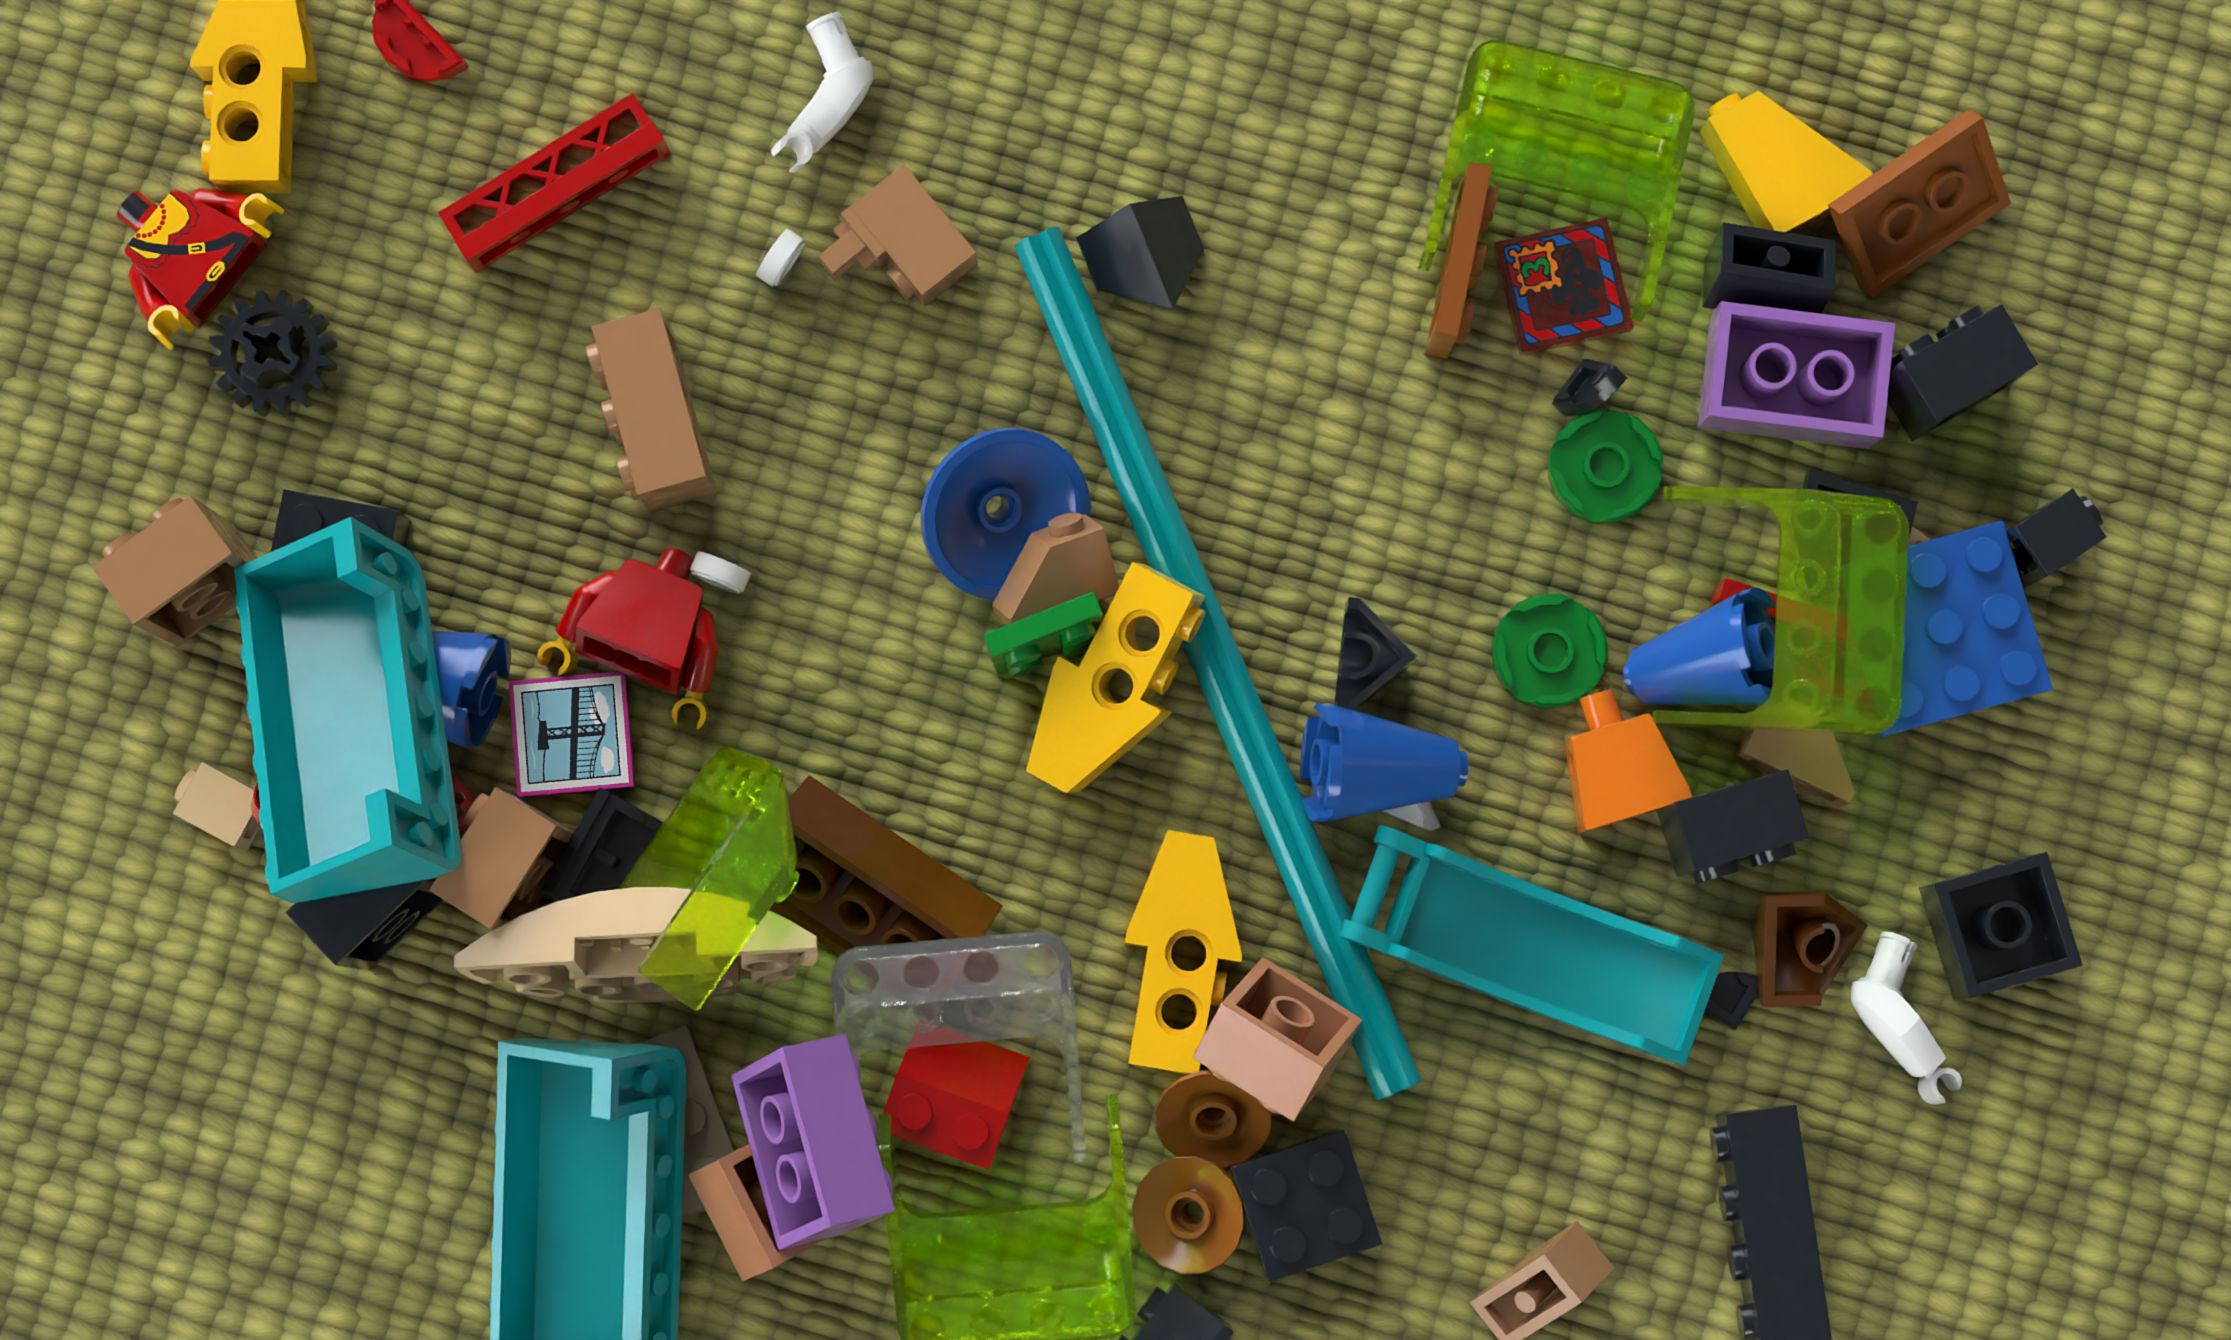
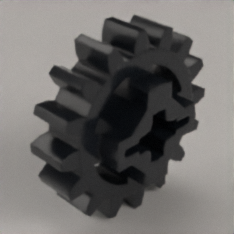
(262, 372)

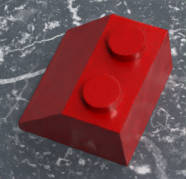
(956, 1098)

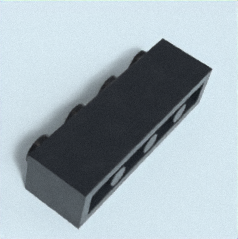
(1771, 1225)

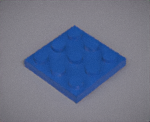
(1966, 629)

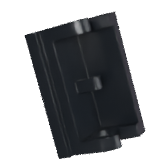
(602, 848)

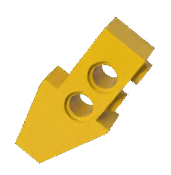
(281, 43)
(1080, 721)
(1180, 901)

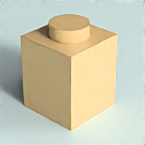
(217, 805)

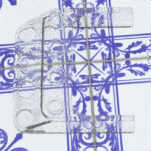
(962, 995)

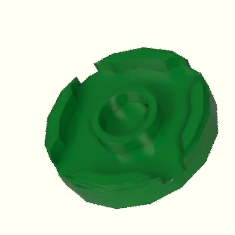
(1605, 466)
(1549, 651)

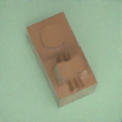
(901, 228)

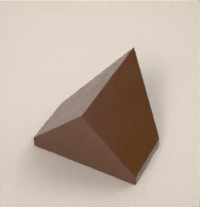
(1801, 946)

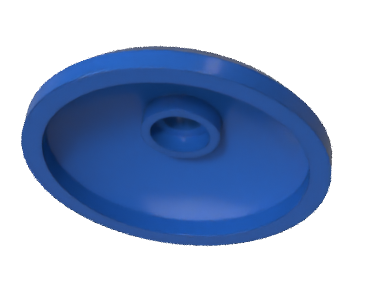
(1034, 485)

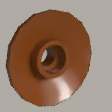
(1217, 1135)
(1163, 1218)

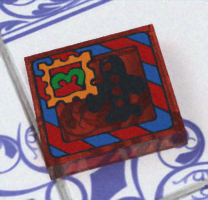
(1563, 286)

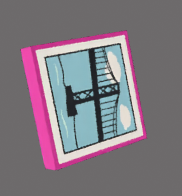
(572, 734)

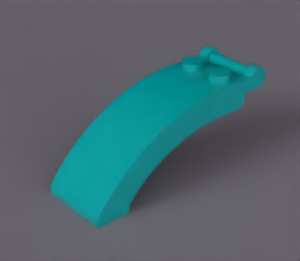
(1536, 948)

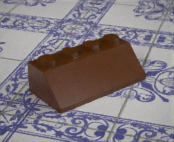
(870, 884)

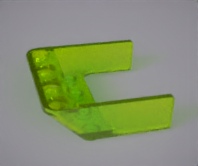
(1572, 132)
(1834, 611)
(736, 855)
(1013, 1268)

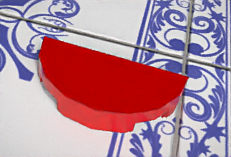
(412, 43)

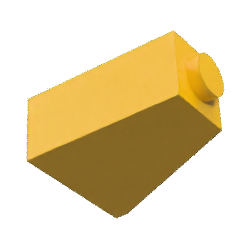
(1777, 162)

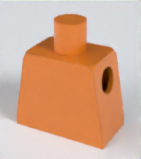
(1619, 766)

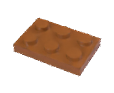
(1920, 203)
(1462, 261)

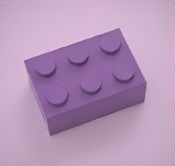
(1796, 375)
(813, 1141)

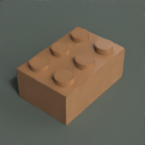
(650, 410)
(176, 570)
(503, 859)

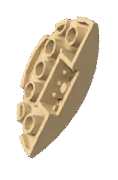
(603, 938)

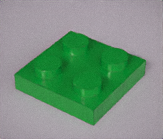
(1065, 627)

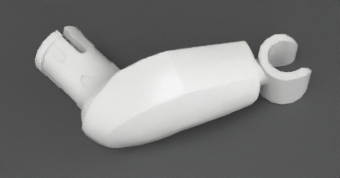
(838, 96)
(1895, 1022)

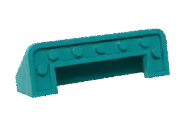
(345, 716)
(587, 1191)

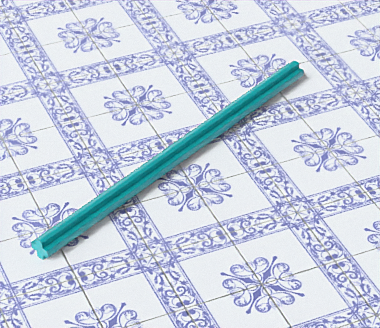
(1217, 661)

